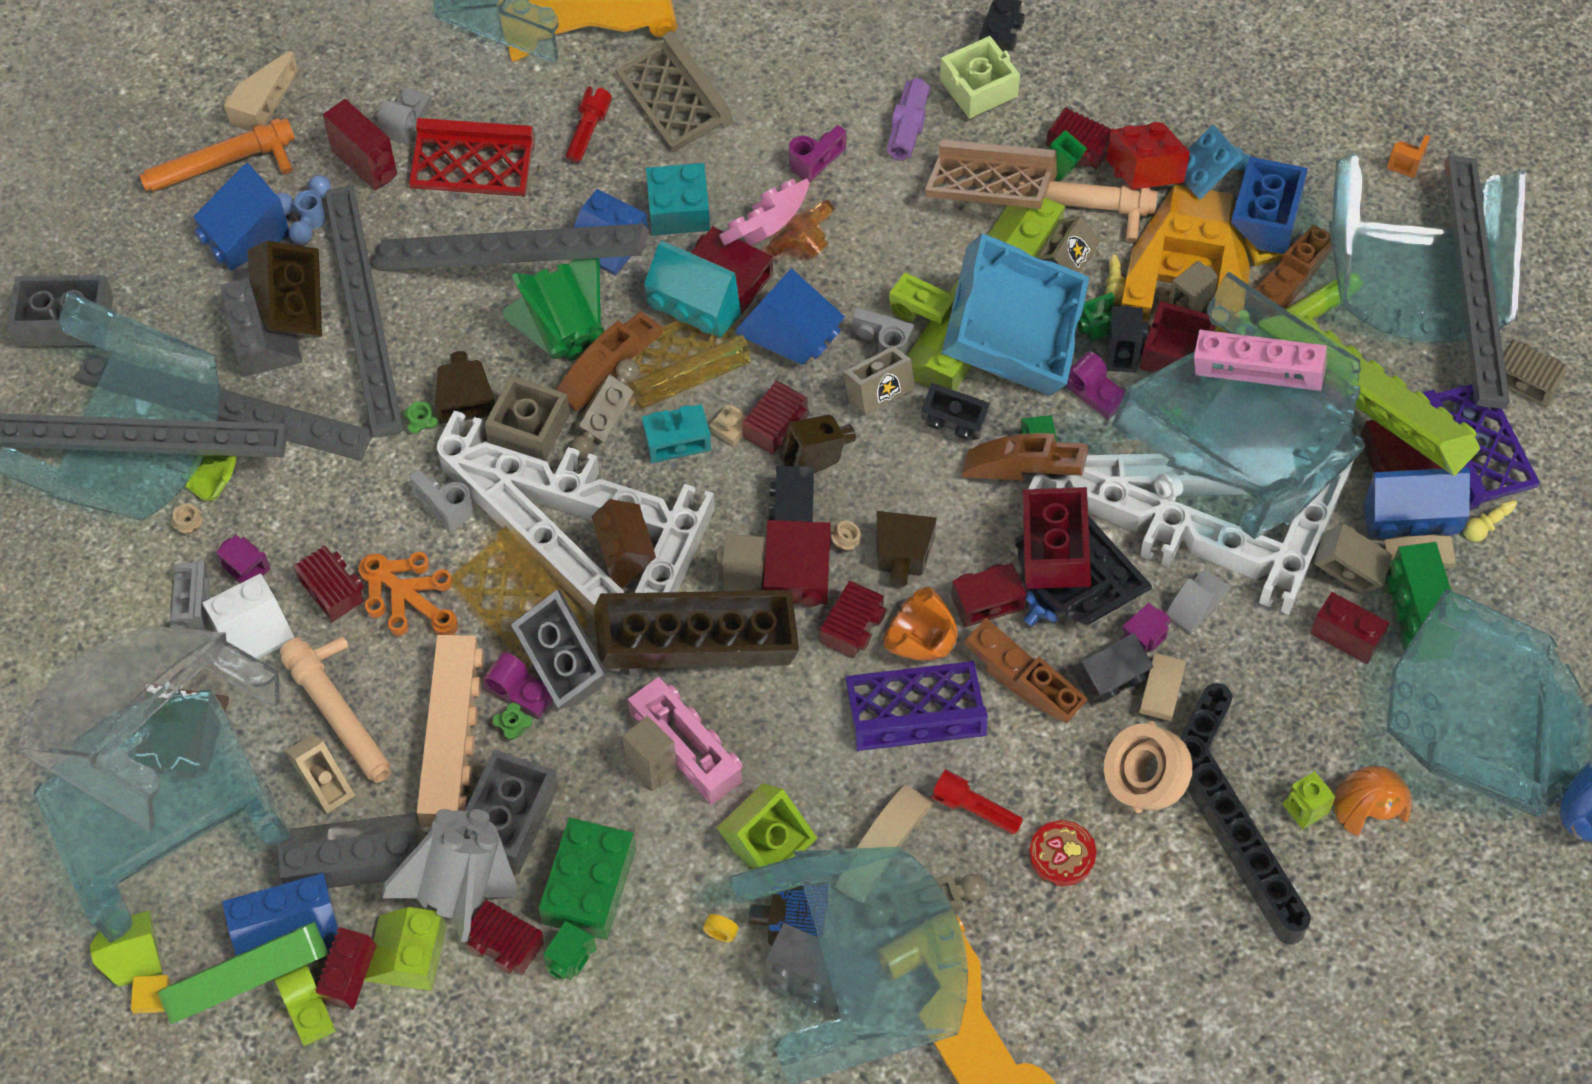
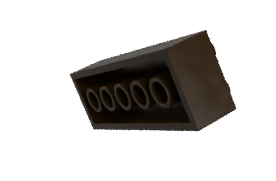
(695, 629)

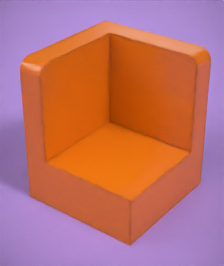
(1407, 157)

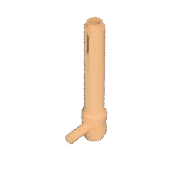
(1121, 199)
(310, 673)

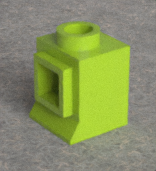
(1309, 800)

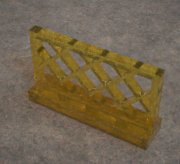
(688, 369)
(524, 565)

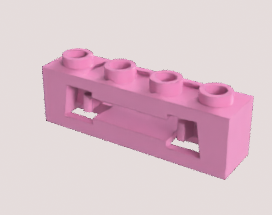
(1260, 359)
(719, 770)

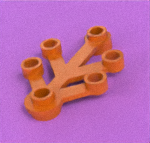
(405, 590)

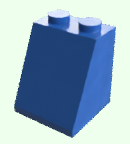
(240, 217)
(792, 320)

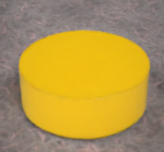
(720, 928)

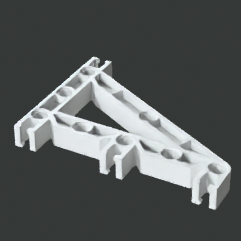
(509, 498)
(1138, 507)

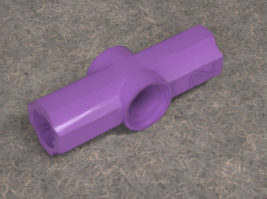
(908, 119)

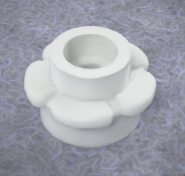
(1168, 486)

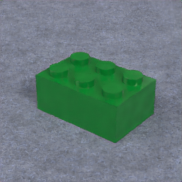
(1416, 585)
(588, 877)

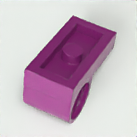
(811, 157)
(1089, 382)
(513, 684)

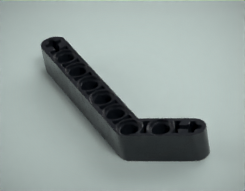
(1239, 822)

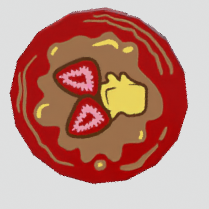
(1062, 853)

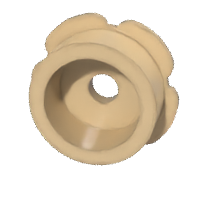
(185, 512)
(845, 535)

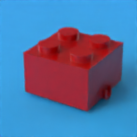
(1147, 155)

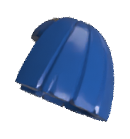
(1577, 805)

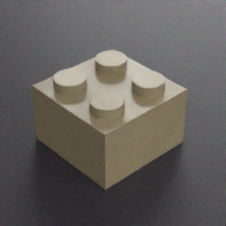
(527, 418)

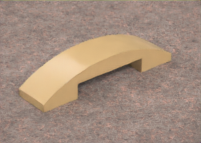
(897, 819)

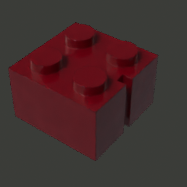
(1172, 335)

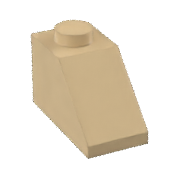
(320, 773)

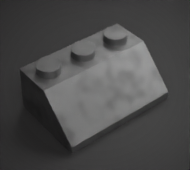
(253, 344)
(560, 651)

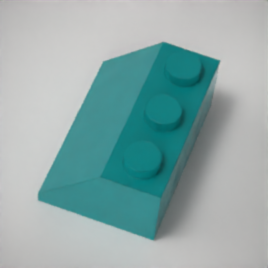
(692, 290)

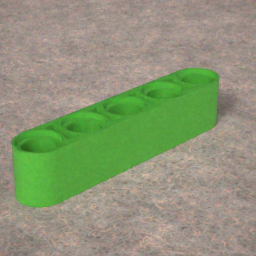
(242, 972)

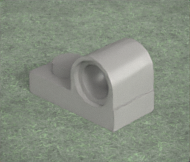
(400, 117)
(883, 330)
(440, 500)

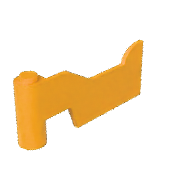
(608, 14)
(977, 1050)

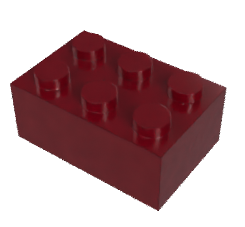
(1056, 538)

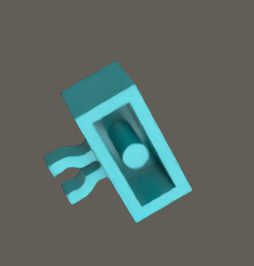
(676, 433)

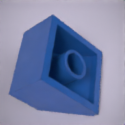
(607, 210)

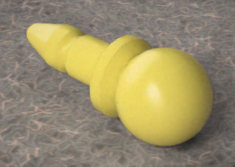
(1115, 282)
(1477, 528)

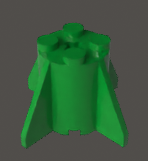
(559, 308)

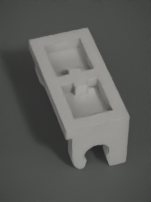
(189, 592)

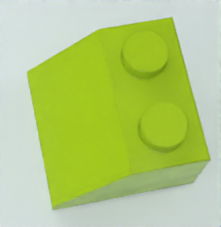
(766, 828)
(407, 948)

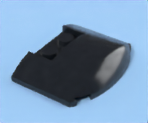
(1113, 581)

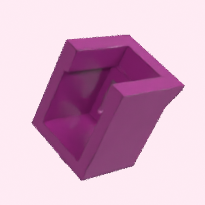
(242, 559)
(1149, 627)

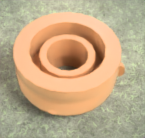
(1127, 765)

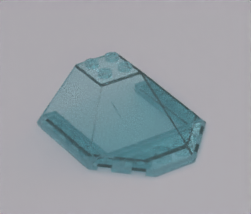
(1490, 706)

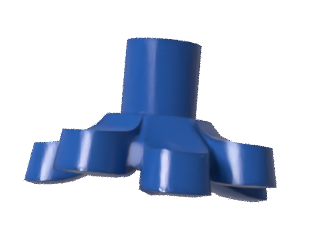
(1037, 610)

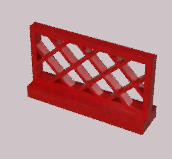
(478, 135)

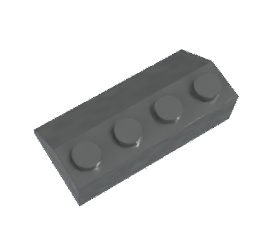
(349, 850)

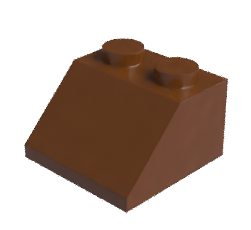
(623, 540)

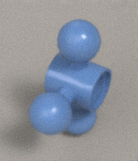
(308, 207)

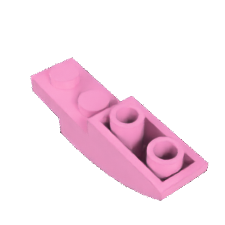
(769, 214)

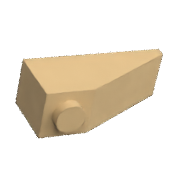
(260, 94)

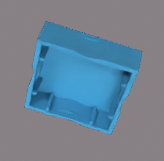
(1015, 315)

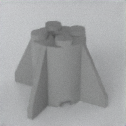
(455, 868)

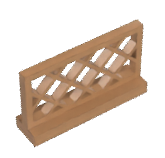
(992, 161)

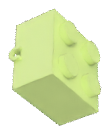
(979, 77)

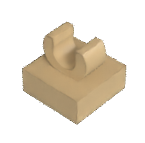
(728, 425)

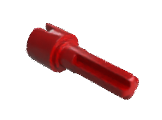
(592, 110)
(955, 792)

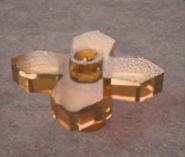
(804, 231)

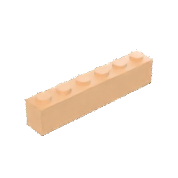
(449, 726)

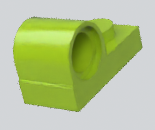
(915, 297)
(305, 1005)

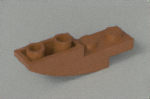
(1297, 267)
(603, 355)
(1024, 453)
(1024, 675)

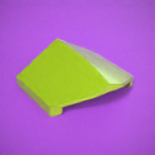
(211, 476)
(131, 954)

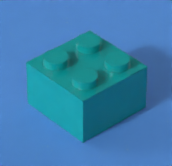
(678, 199)

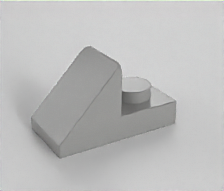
(1197, 601)

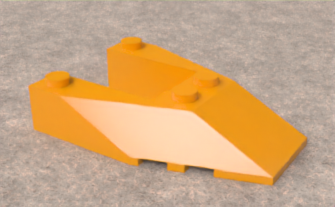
(1179, 236)

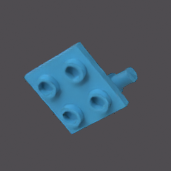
(1211, 159)

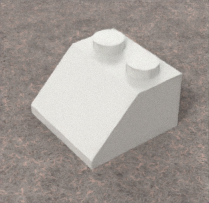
(249, 617)

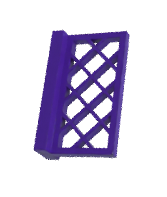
(1477, 490)
(919, 725)

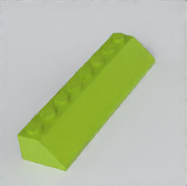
(1016, 226)
(1409, 413)

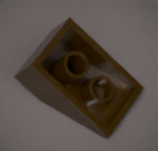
(287, 287)

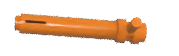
(259, 139)

